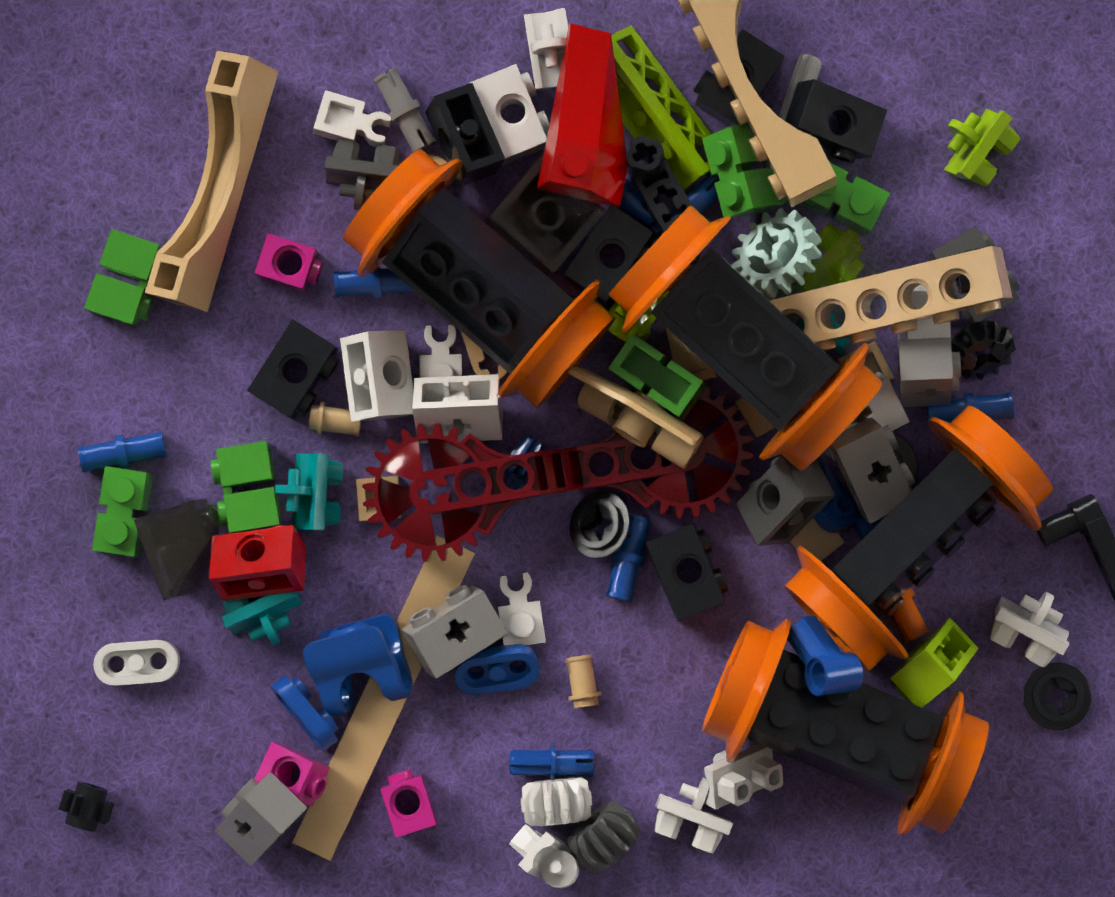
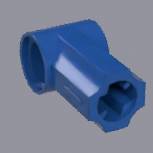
(825, 665)

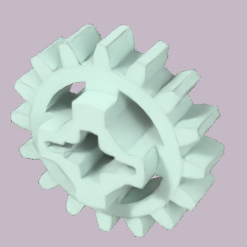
(777, 252)

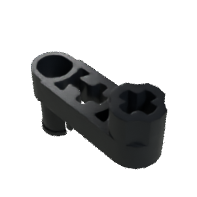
(654, 180)
(1088, 519)

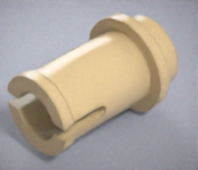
(332, 420)
(582, 681)

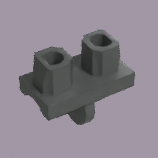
(358, 177)

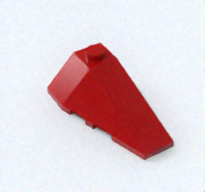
(586, 131)

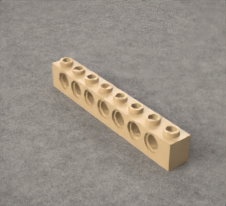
(982, 267)

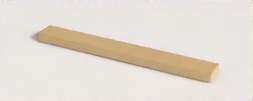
(374, 718)

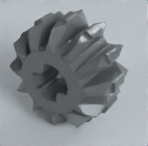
(603, 837)

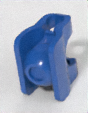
(356, 647)

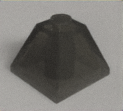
(179, 545)

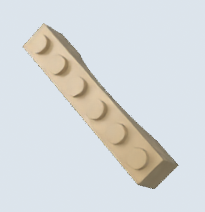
(237, 107)
(794, 156)

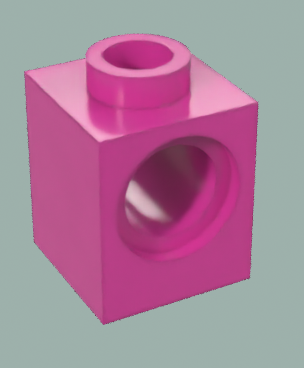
(275, 250)
(283, 760)
(403, 822)

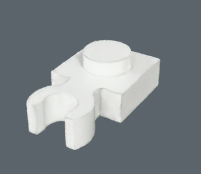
(344, 119)
(441, 362)
(521, 618)

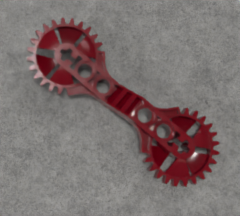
(548, 474)

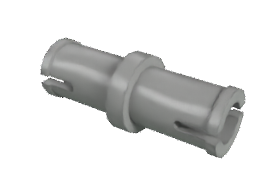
(404, 110)

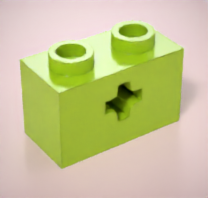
(934, 664)

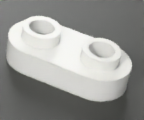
(137, 662)

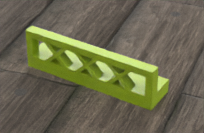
(648, 112)

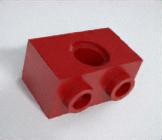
(257, 563)

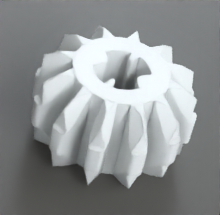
(556, 801)

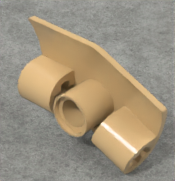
(637, 417)

